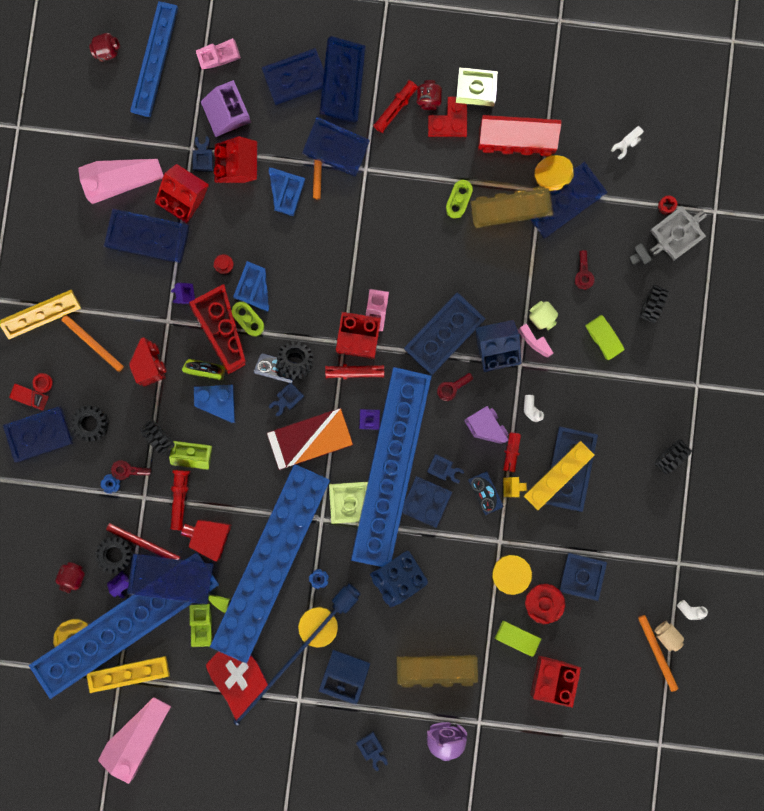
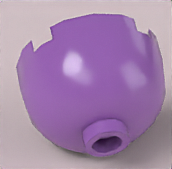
(446, 741)

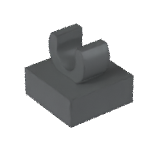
(642, 254)

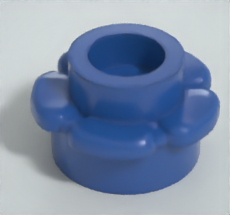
(105, 484)
(313, 579)

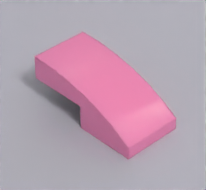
(218, 55)
(377, 305)
(539, 345)

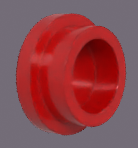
(223, 264)
(42, 383)

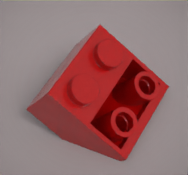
(235, 160)
(181, 193)
(358, 335)
(146, 365)
(555, 681)

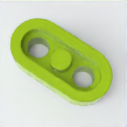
(458, 199)
(247, 320)

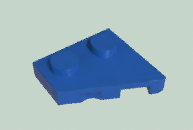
(285, 190)
(253, 287)
(216, 400)

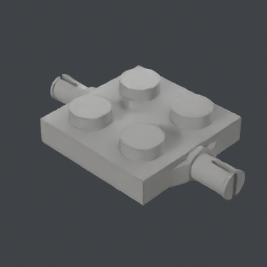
(678, 233)

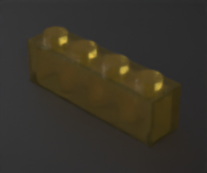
(512, 207)
(437, 669)

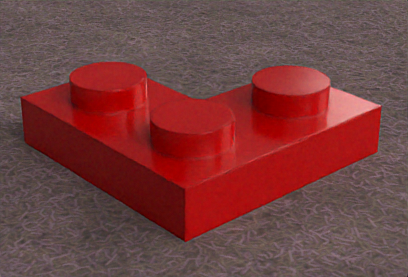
(451, 125)

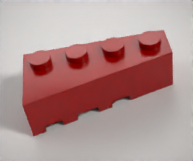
(217, 322)

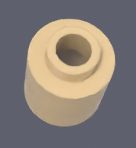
(669, 636)

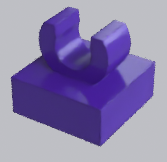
(184, 293)
(369, 419)
(118, 584)

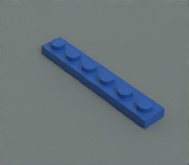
(154, 59)

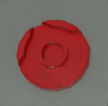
(545, 603)

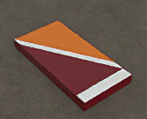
(310, 439)

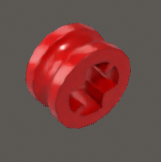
(663, 209)

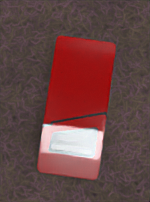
(28, 397)

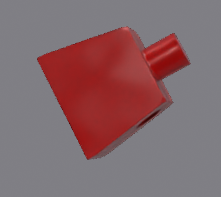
(207, 538)

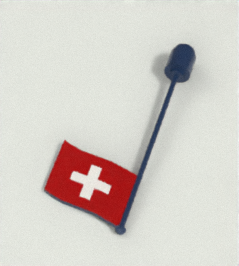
(245, 683)

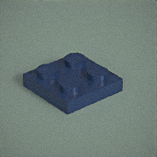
(426, 501)
(582, 576)

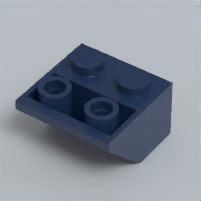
(498, 345)
(344, 677)

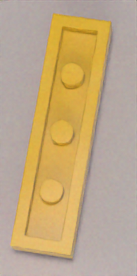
(39, 314)
(559, 475)
(128, 674)

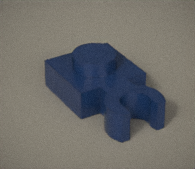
(202, 157)
(289, 397)
(442, 468)
(371, 748)

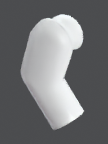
(530, 410)
(692, 613)

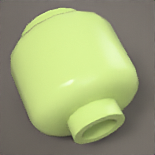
(543, 315)

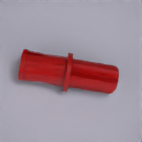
(512, 452)

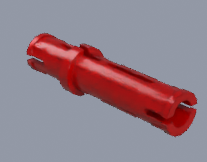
(396, 105)
(353, 371)

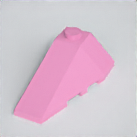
(113, 177)
(130, 745)

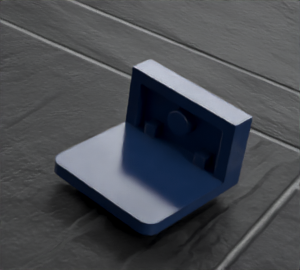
(399, 579)

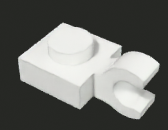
(631, 139)

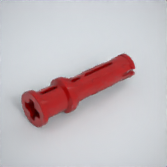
(179, 491)

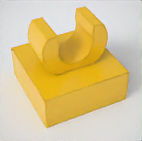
(512, 487)

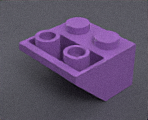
(225, 109)
(485, 427)

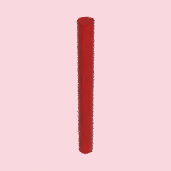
(141, 542)

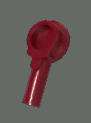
(584, 278)
(447, 390)
(122, 470)

